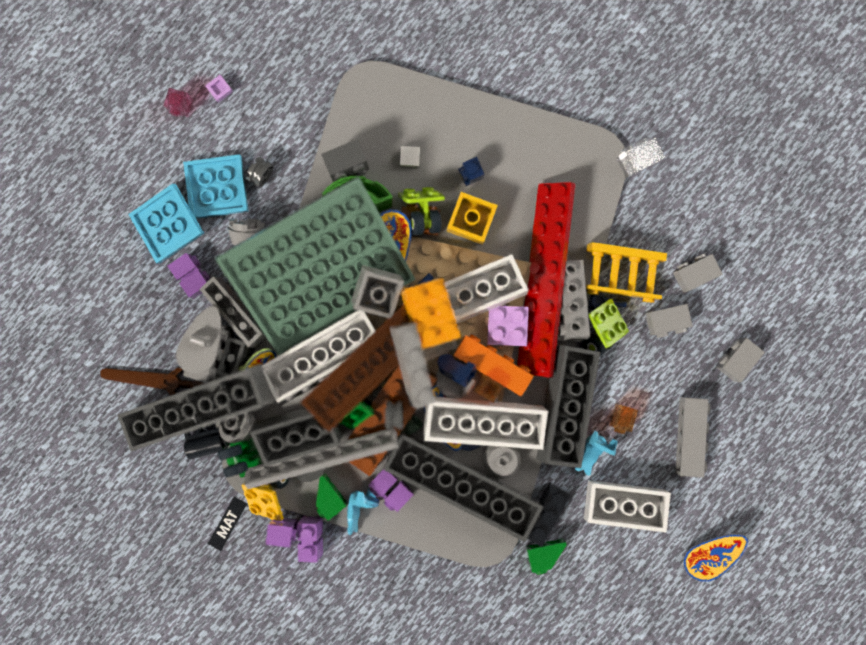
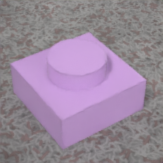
(219, 88)

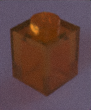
(488, 388)
(623, 418)

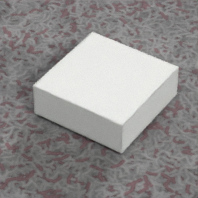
(409, 156)

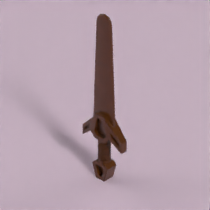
(164, 381)

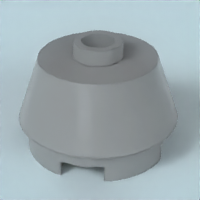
(243, 229)
(236, 428)
(501, 461)

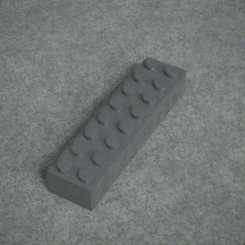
(196, 408)
(463, 486)

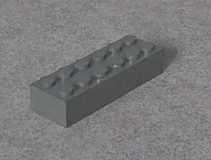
(569, 406)

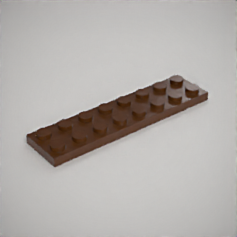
(355, 375)

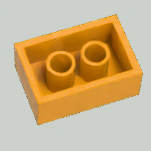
(432, 312)

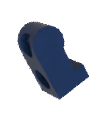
(455, 370)

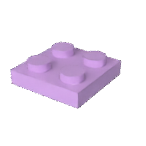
(508, 326)

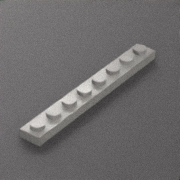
(345, 452)

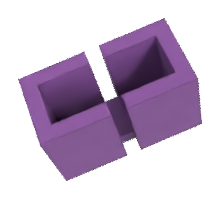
(188, 271)
(397, 497)
(310, 531)
(282, 532)

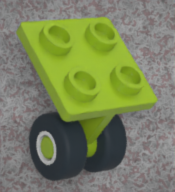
(424, 218)
(608, 326)

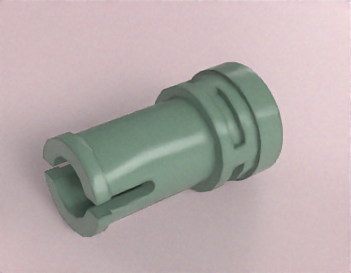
(412, 426)

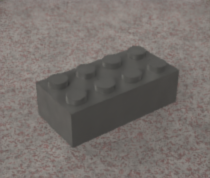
(292, 436)

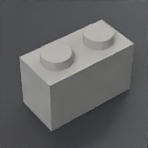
(697, 273)
(668, 320)
(740, 359)

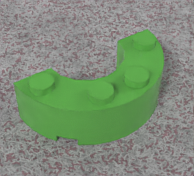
(378, 193)

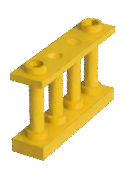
(635, 256)

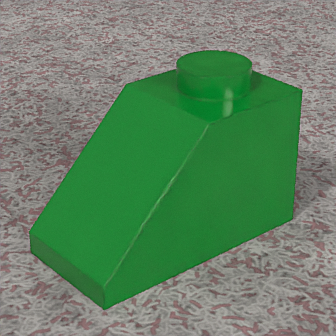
(357, 415)
(329, 498)
(544, 557)

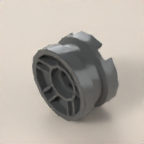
(260, 172)
(394, 414)

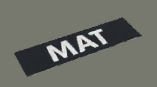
(227, 523)

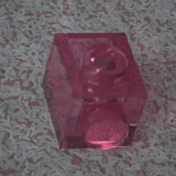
(178, 102)

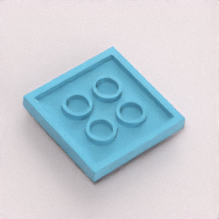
(216, 186)
(166, 223)

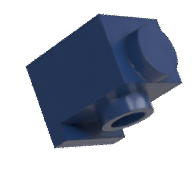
(471, 171)

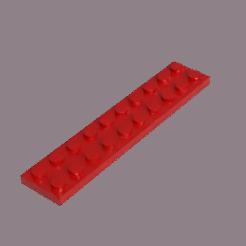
(547, 276)

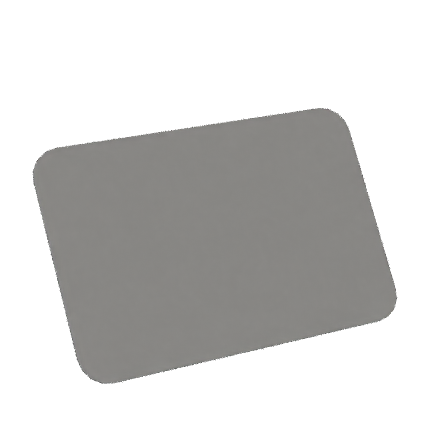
(517, 151)

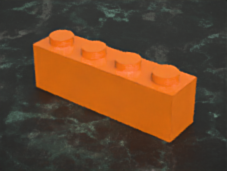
(493, 365)

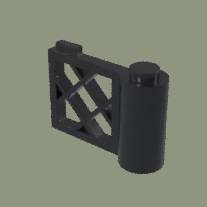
(203, 443)

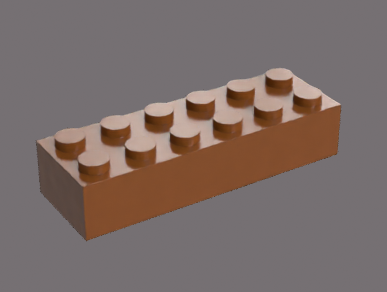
(392, 391)

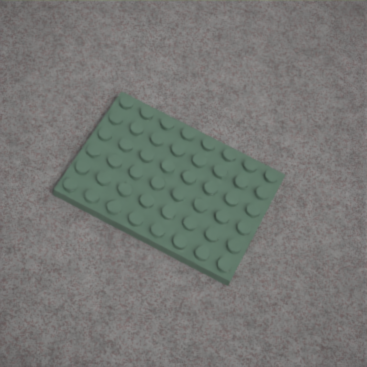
(307, 265)

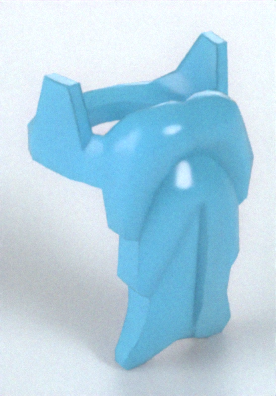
(594, 447)
(356, 501)

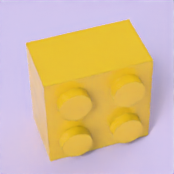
(471, 218)

